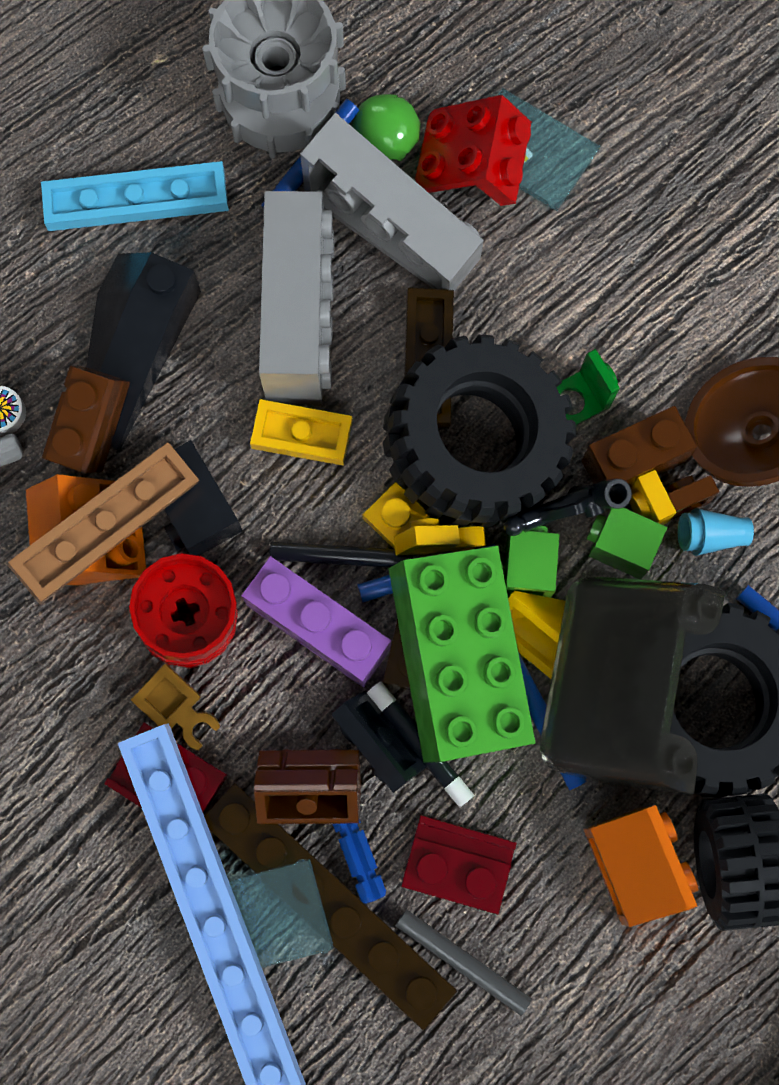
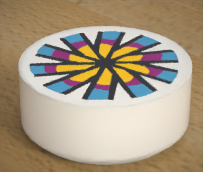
(11, 411)

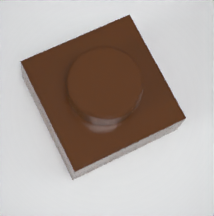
(691, 494)

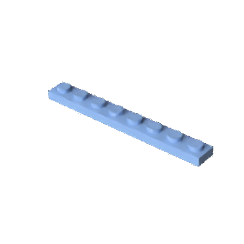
(210, 909)

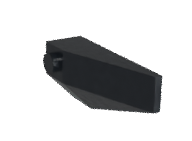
(137, 325)

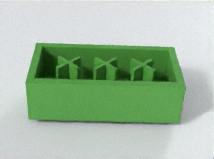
(461, 654)

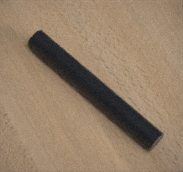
(335, 554)

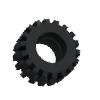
(738, 860)

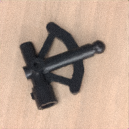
(580, 499)

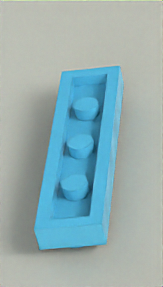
(134, 196)

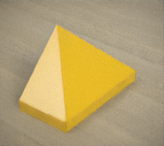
(537, 628)

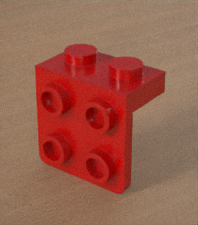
(477, 146)

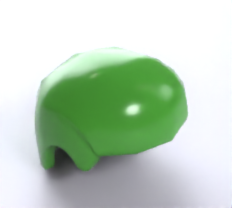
(388, 124)

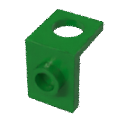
(595, 384)

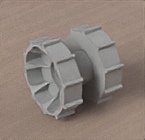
(267, 106)

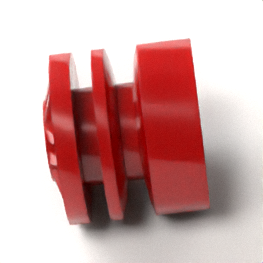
(177, 583)

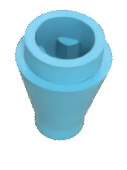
(712, 531)

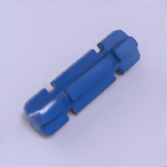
(360, 862)

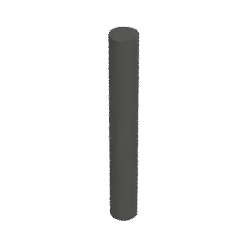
(464, 962)

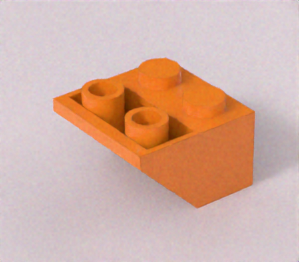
(59, 498)
(642, 866)

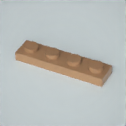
(102, 523)

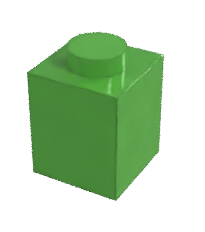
(625, 541)
(532, 562)

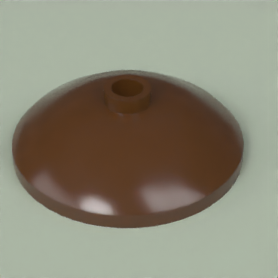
(731, 416)

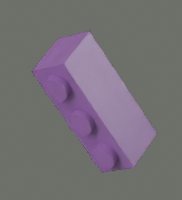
(316, 621)

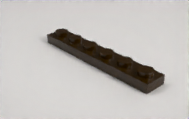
(353, 926)

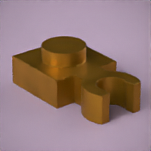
(170, 700)

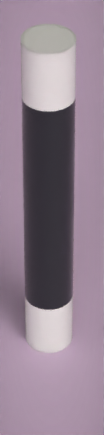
(408, 730)

